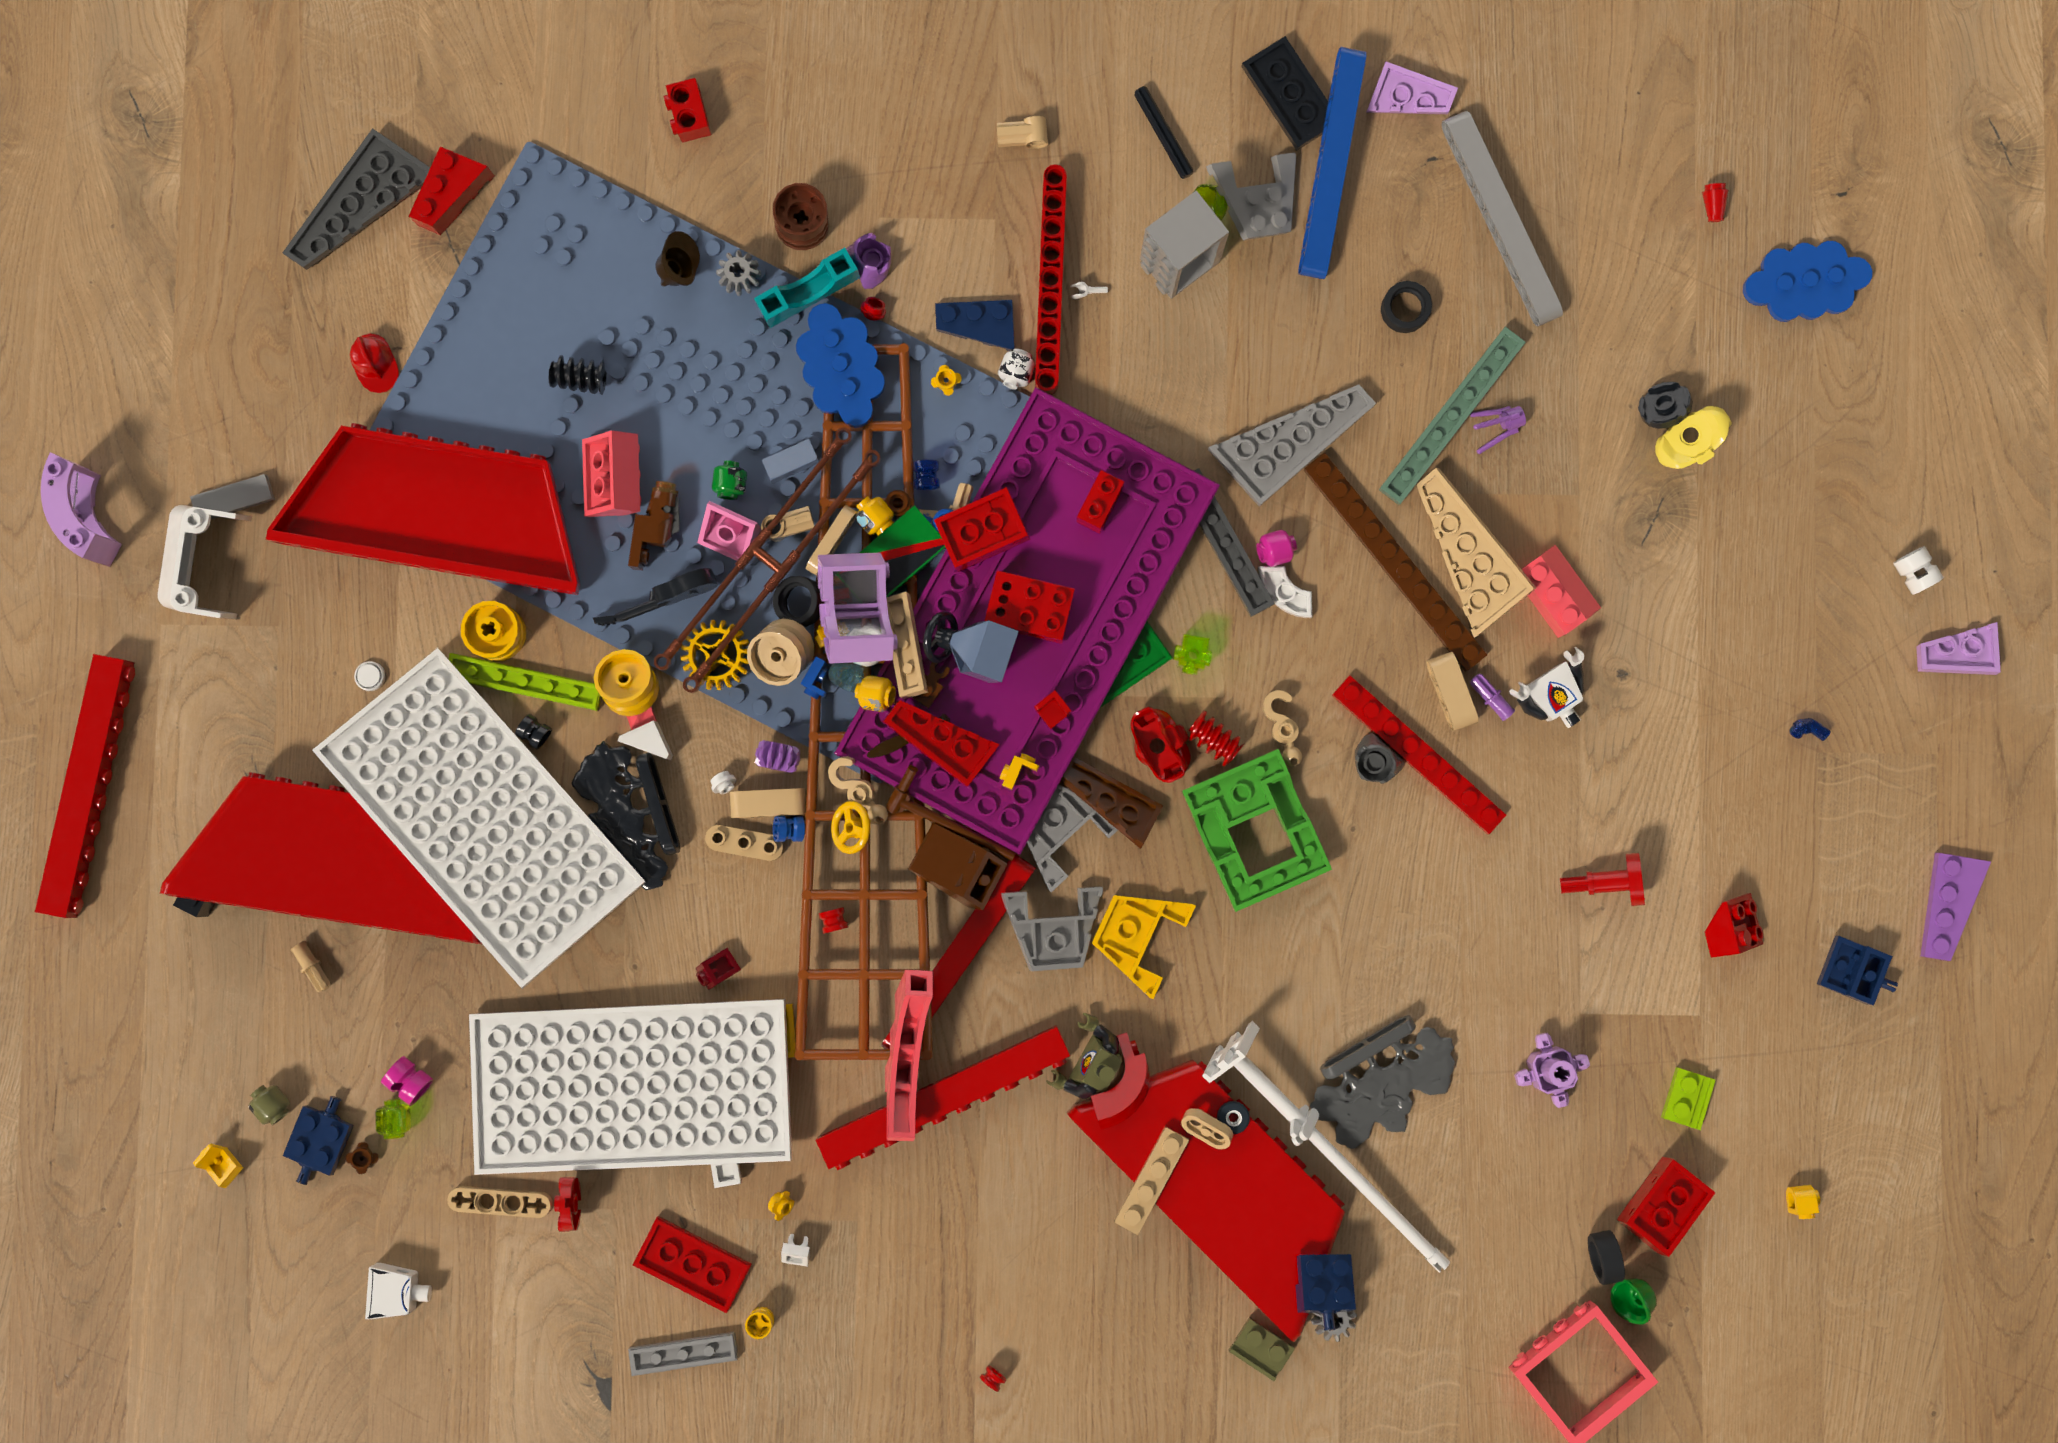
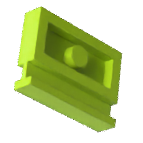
(1688, 1098)

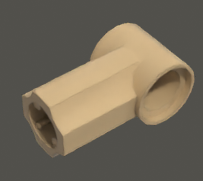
(1030, 132)
(791, 523)

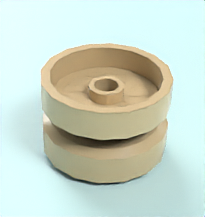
(780, 652)

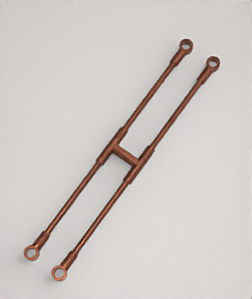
(755, 549)

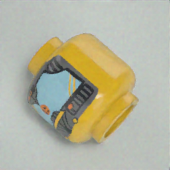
(874, 515)

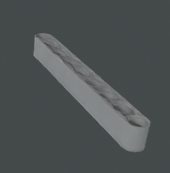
(1502, 218)

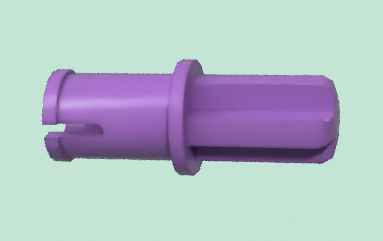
(1492, 696)

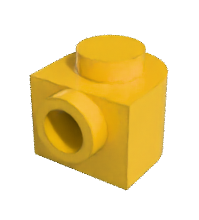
(1803, 1201)

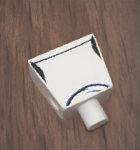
(393, 1291)

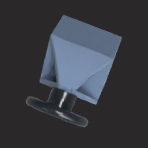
(978, 649)

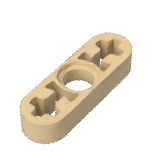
(833, 537)

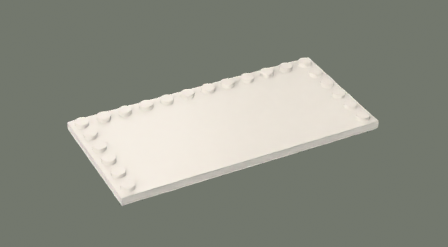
(502, 834)
(630, 1087)

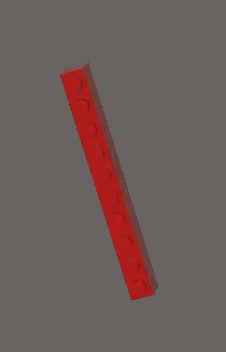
(85, 787)
(947, 1095)

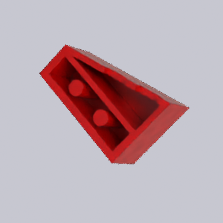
(447, 189)

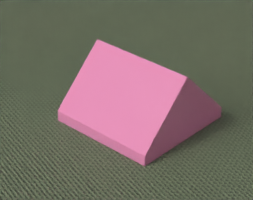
(727, 531)

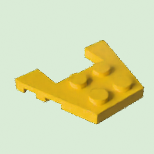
(1127, 931)

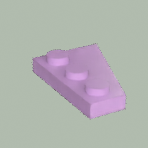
(1410, 93)
(1965, 653)

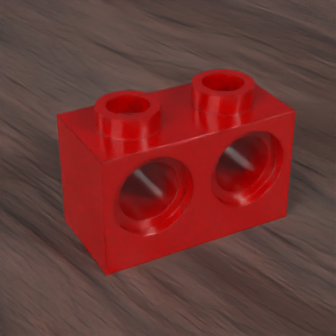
(691, 109)
(1100, 501)

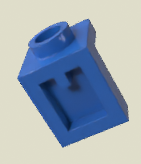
(815, 674)

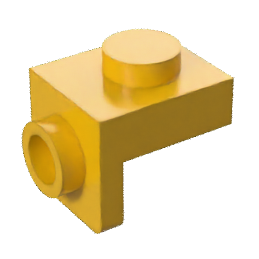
(1011, 772)
(219, 1164)

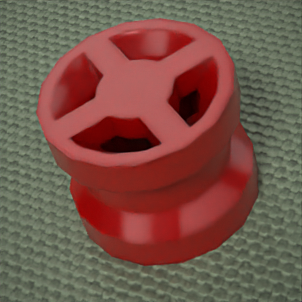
(833, 920)

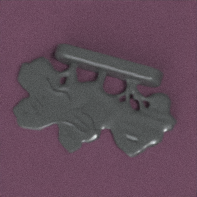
(1383, 1091)

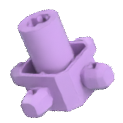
(1544, 1064)

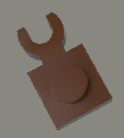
(933, 686)

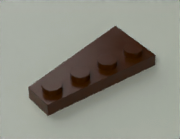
(1116, 802)

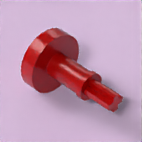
(1610, 881)

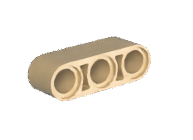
(1452, 691)
(768, 803)

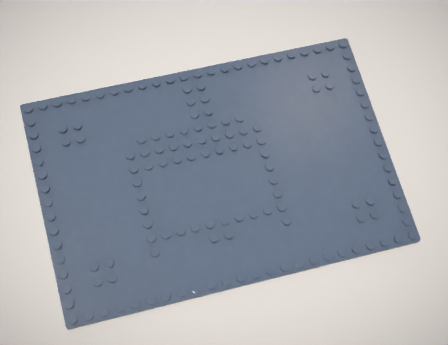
(701, 383)

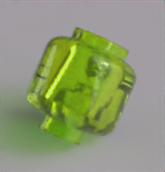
(393, 1119)

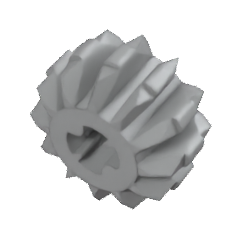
(732, 265)
(1341, 1325)

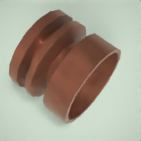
(797, 203)

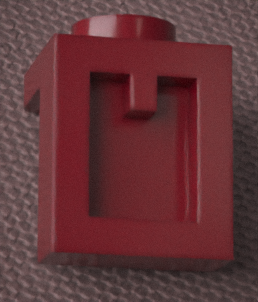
(717, 969)

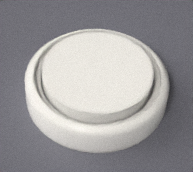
(370, 676)

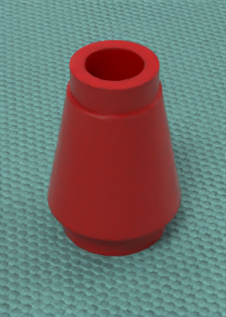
(1715, 201)

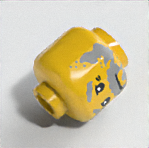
(875, 693)

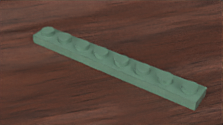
(1452, 416)

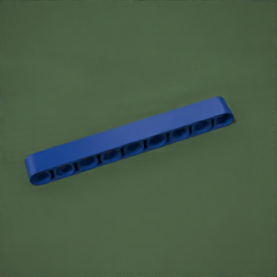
(1332, 163)

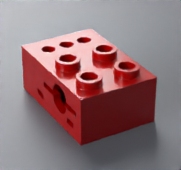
(982, 529)
(1030, 606)
(1665, 1206)

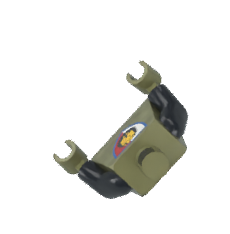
(1096, 1064)

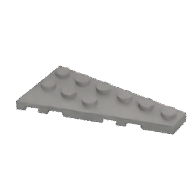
(1281, 448)

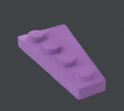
(1950, 902)

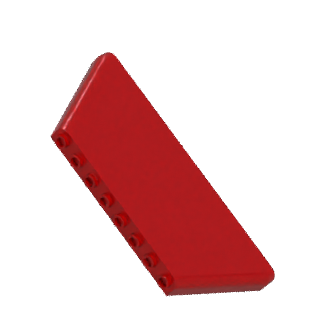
(432, 509)
(309, 858)
(1238, 1204)

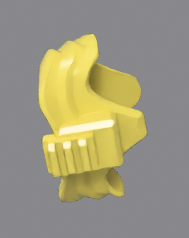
(1713, 429)

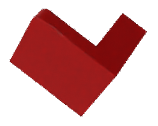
(1052, 709)

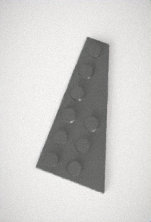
(365, 189)

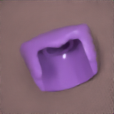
(871, 259)

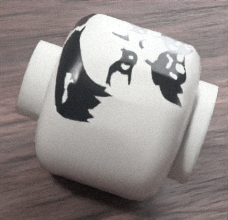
(1016, 369)

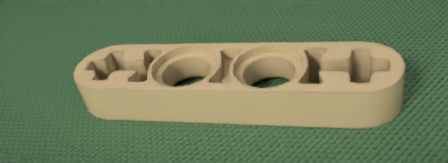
(500, 1201)

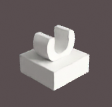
(794, 1253)

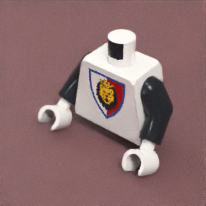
(1555, 691)

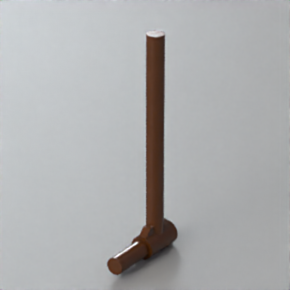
(901, 800)

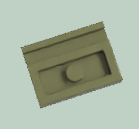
(1261, 1349)

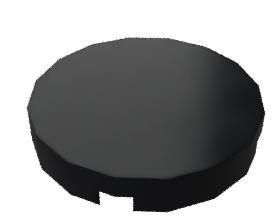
(1665, 405)

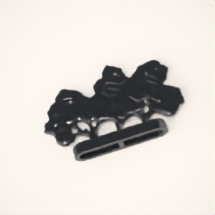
(616, 815)

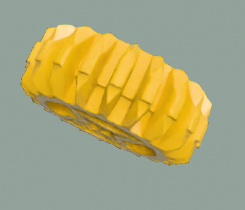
(696, 643)

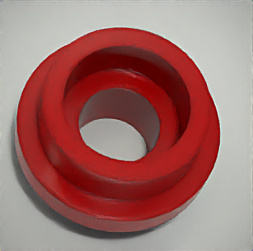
(873, 308)

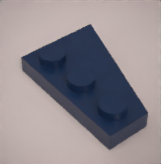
(979, 321)

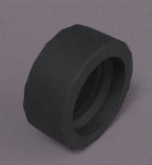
(1418, 291)
(782, 593)
(1606, 1257)

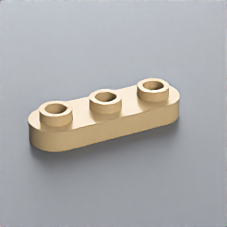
(731, 843)

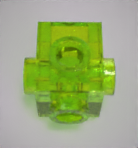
(1193, 644)

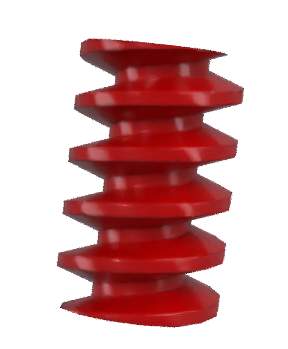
(1215, 738)

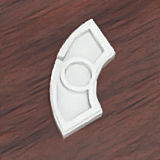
(1285, 593)

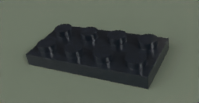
(1288, 91)

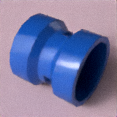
(788, 828)

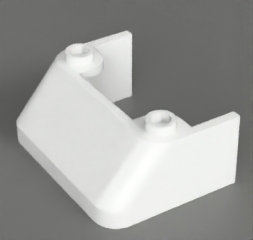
(178, 557)

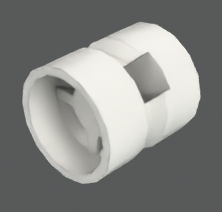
(1913, 562)

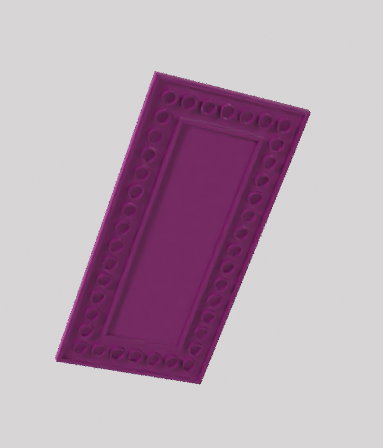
(1116, 582)

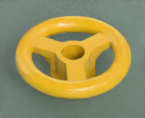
(853, 828)

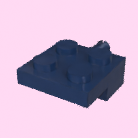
(1856, 971)
(1325, 1286)

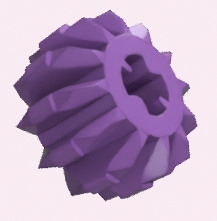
(777, 756)

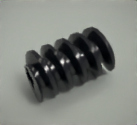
(577, 375)

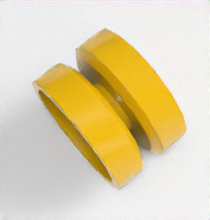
(478, 627)
(626, 682)

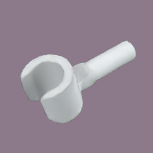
(1084, 290)

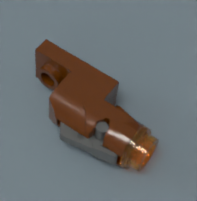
(656, 527)

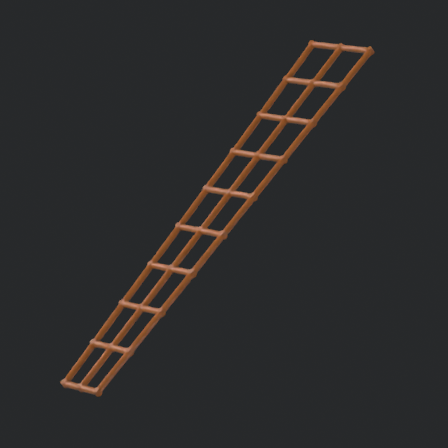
(864, 894)

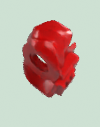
(1175, 758)

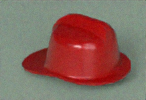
(374, 363)

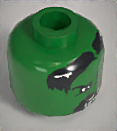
(729, 480)

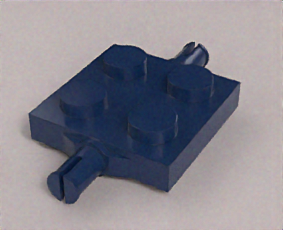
(318, 1140)

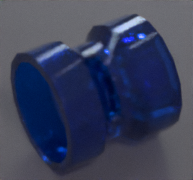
(926, 475)

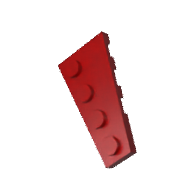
(947, 745)

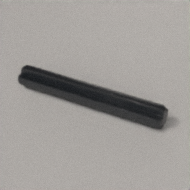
(1163, 132)

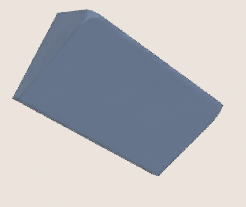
(790, 461)

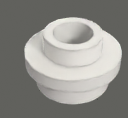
(723, 782)

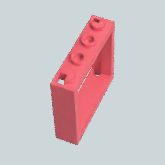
(1611, 1406)

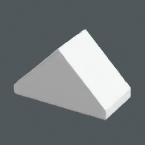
(649, 739)

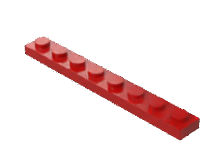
(1419, 755)

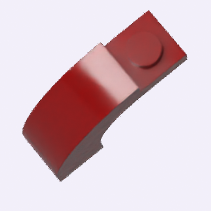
(1127, 1096)

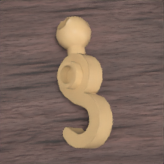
(1284, 729)
(858, 790)

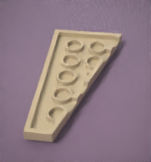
(1477, 562)

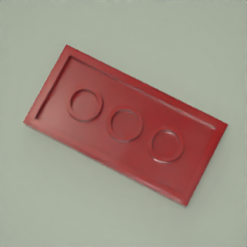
(692, 1264)

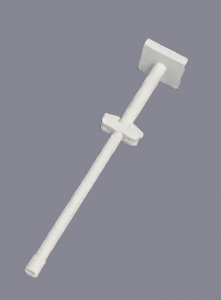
(1303, 1128)

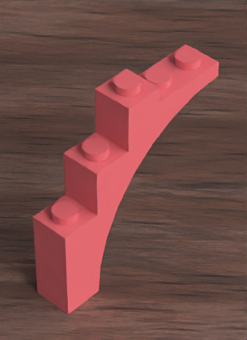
(906, 1034)

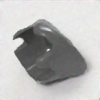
(1376, 761)

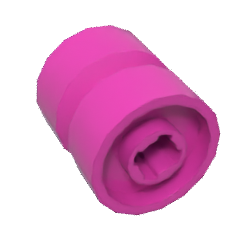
(407, 1081)

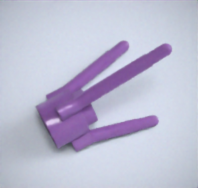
(1509, 419)

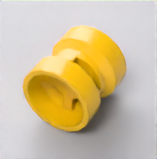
(758, 1327)

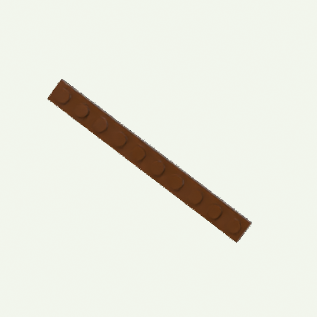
(1395, 562)

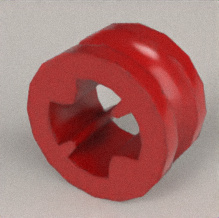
(993, 1378)

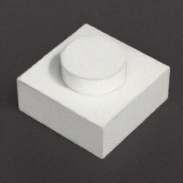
(726, 1174)

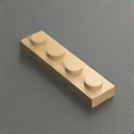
(907, 657)
(1151, 1180)

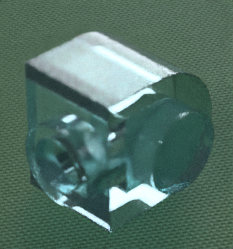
(846, 675)

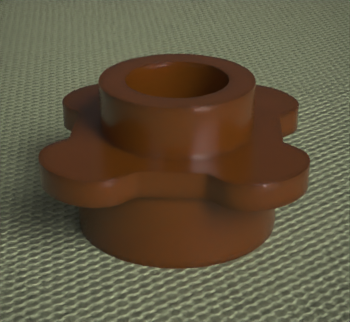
(354, 1158)

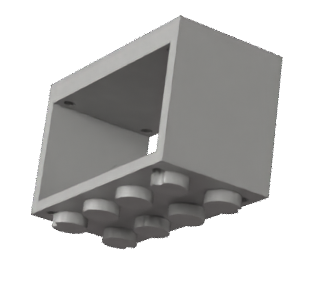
(1183, 245)

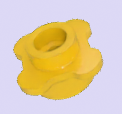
(945, 372)
(780, 1204)

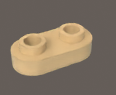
(1207, 1128)

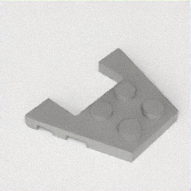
(1262, 208)
(1059, 821)
(1053, 941)

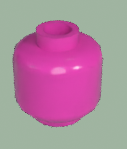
(1276, 548)

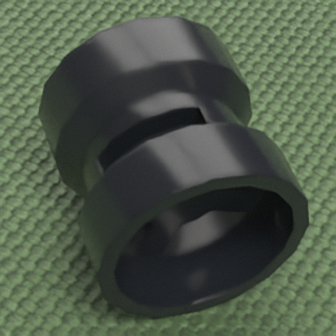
(533, 731)

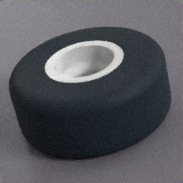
(1241, 1111)

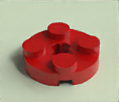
(567, 1204)

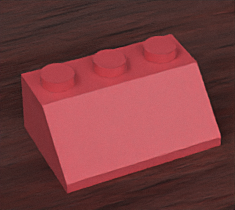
(611, 474)
(1559, 592)

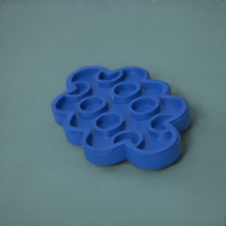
(1807, 281)
(840, 365)

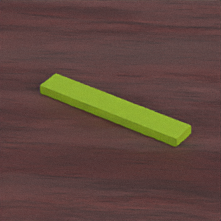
(527, 682)

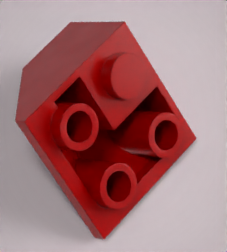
(1734, 927)

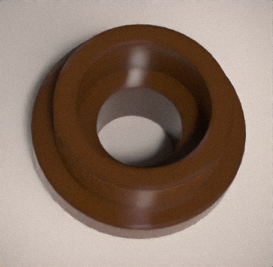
(901, 495)

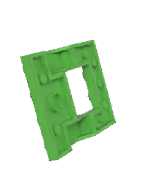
(1239, 797)

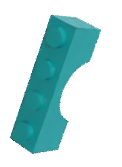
(787, 300)

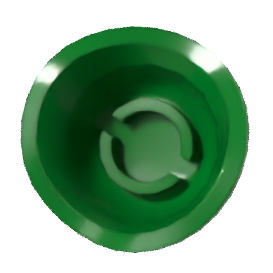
(1633, 1300)

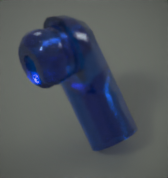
(1808, 726)

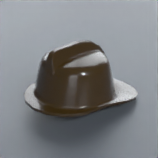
(678, 260)

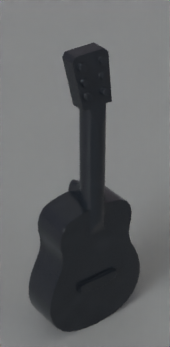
(666, 594)

